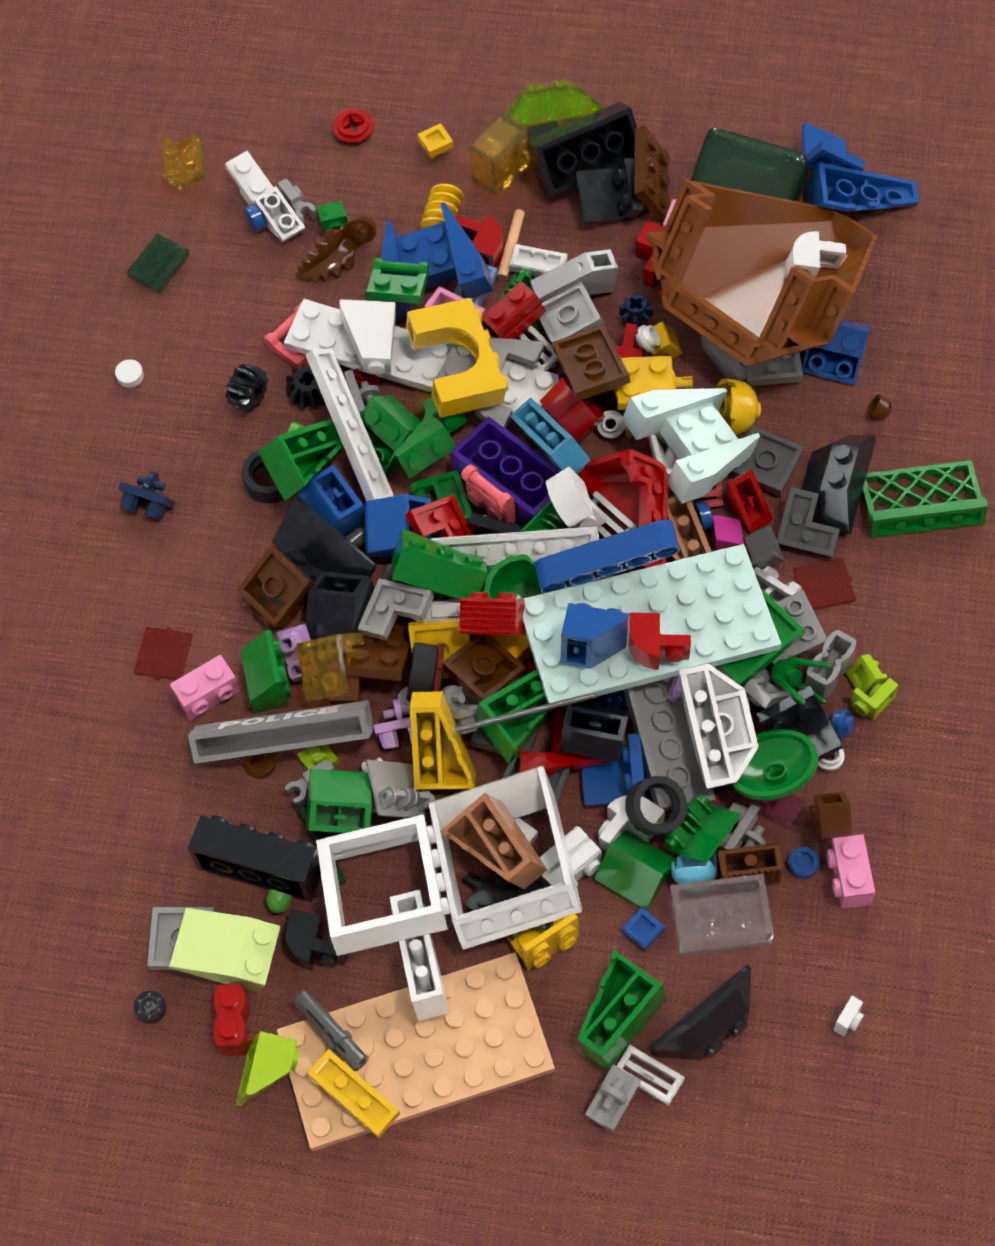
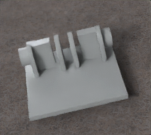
(802, 612)
(394, 790)

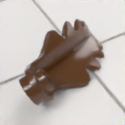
(338, 250)

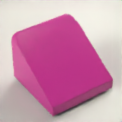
(726, 532)

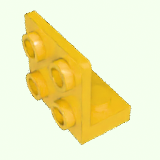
(536, 945)

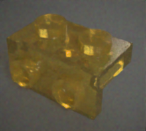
(184, 160)

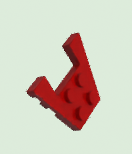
(557, 759)

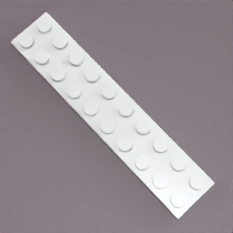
(321, 327)

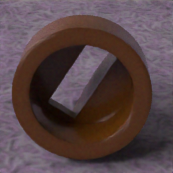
(879, 407)

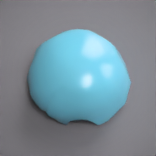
(691, 870)

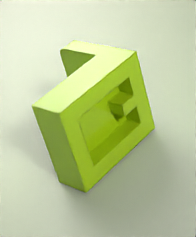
(876, 701)

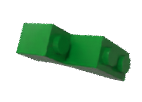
(428, 440)

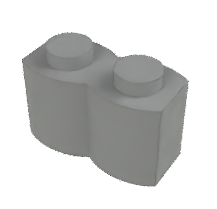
(837, 651)

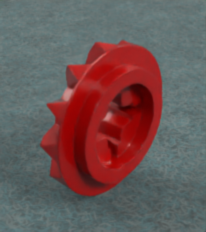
(359, 118)

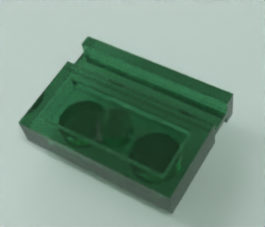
(158, 263)

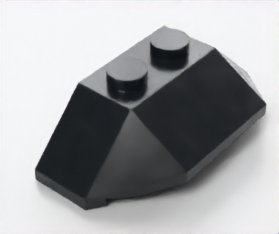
(838, 477)
(710, 1022)

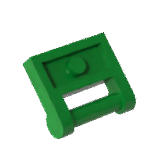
(398, 287)
(444, 486)

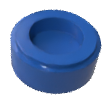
(254, 218)
(704, 514)
(803, 863)

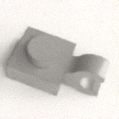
(293, 197)
(303, 784)

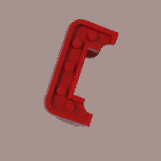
(633, 485)

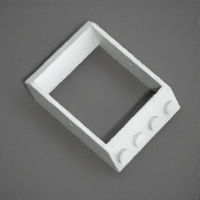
(521, 795)

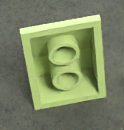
(225, 948)

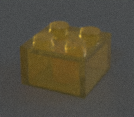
(499, 154)

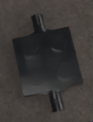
(495, 890)

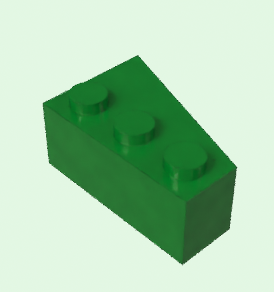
(300, 455)
(436, 566)
(515, 733)
(620, 1010)

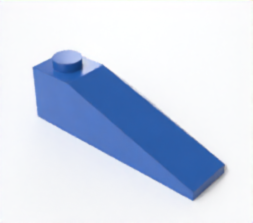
(858, 190)

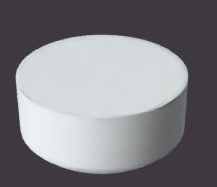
(129, 373)

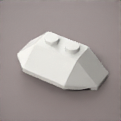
(718, 724)

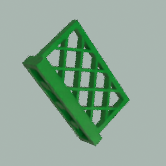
(926, 515)

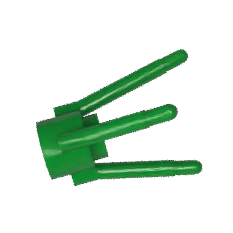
(788, 674)

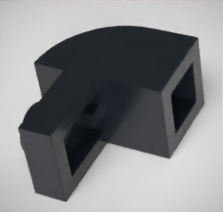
(305, 942)

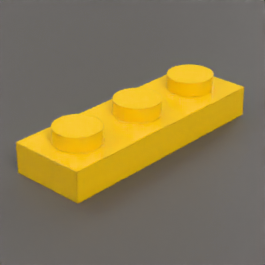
(353, 1093)

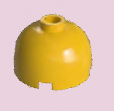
(739, 406)

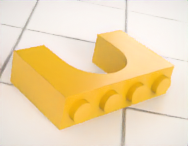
(459, 325)

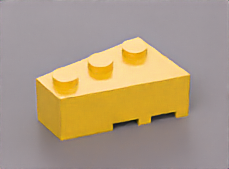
(437, 749)

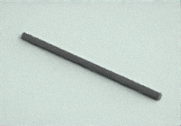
(524, 712)

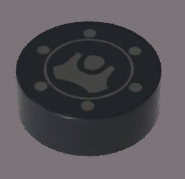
(150, 1007)

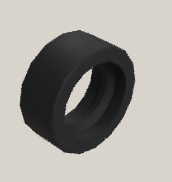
(261, 494)
(422, 668)
(677, 799)

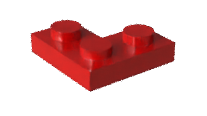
(441, 517)

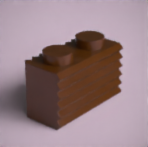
(752, 861)

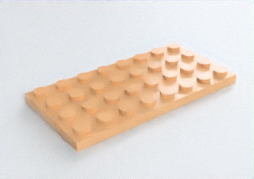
(428, 1064)

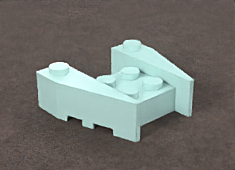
(694, 432)

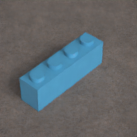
(550, 437)

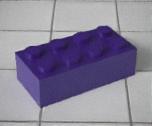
(507, 465)

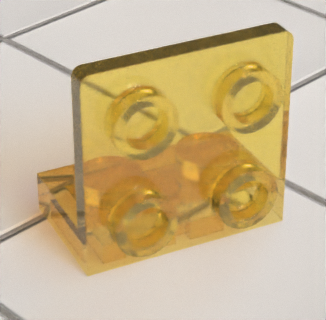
(324, 665)

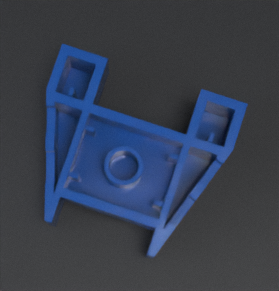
(447, 251)

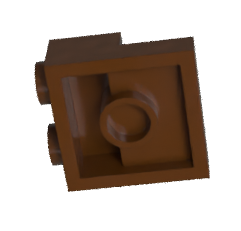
(275, 588)
(483, 668)

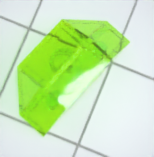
(551, 103)

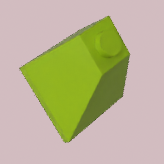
(266, 1063)

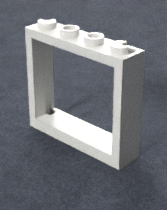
(393, 927)

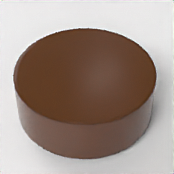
(260, 765)

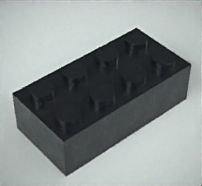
(585, 144)
(255, 857)

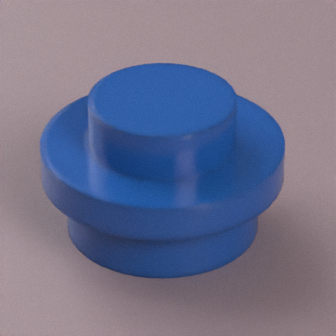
(843, 723)

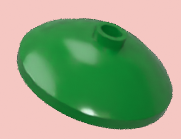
(779, 766)

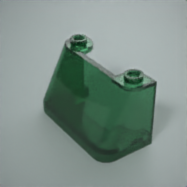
(750, 165)

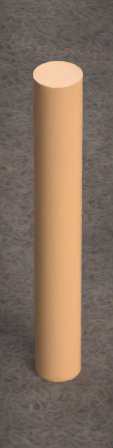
(510, 244)

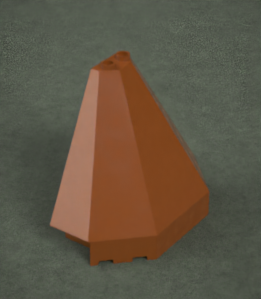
(728, 277)

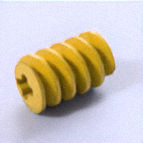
(441, 193)

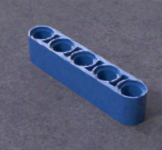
(607, 556)

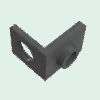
(764, 548)

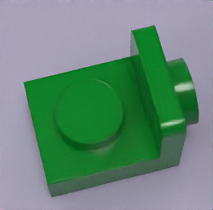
(332, 215)

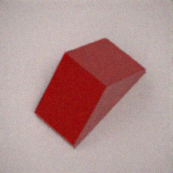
(747, 501)

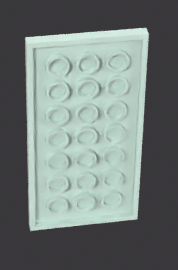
(698, 596)

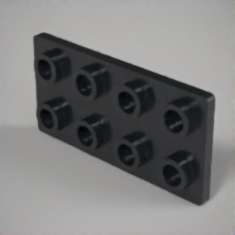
(317, 545)

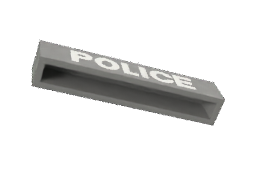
(281, 731)

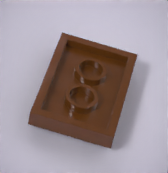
(651, 173)
(590, 362)
(380, 657)

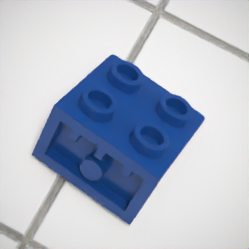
(826, 148)
(614, 779)

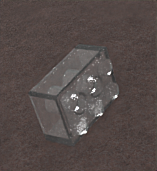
(721, 915)

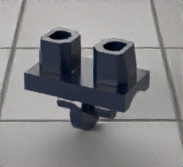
(157, 503)

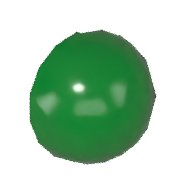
(513, 575)

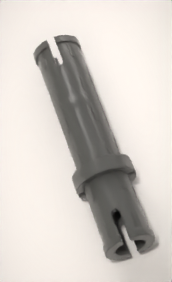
(339, 1040)

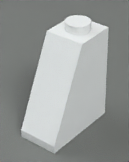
(371, 332)

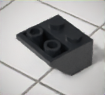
(337, 603)
(594, 730)

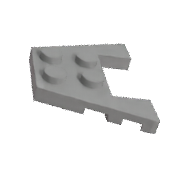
(522, 351)

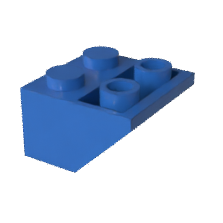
(842, 356)
(334, 500)
(385, 520)
(592, 634)

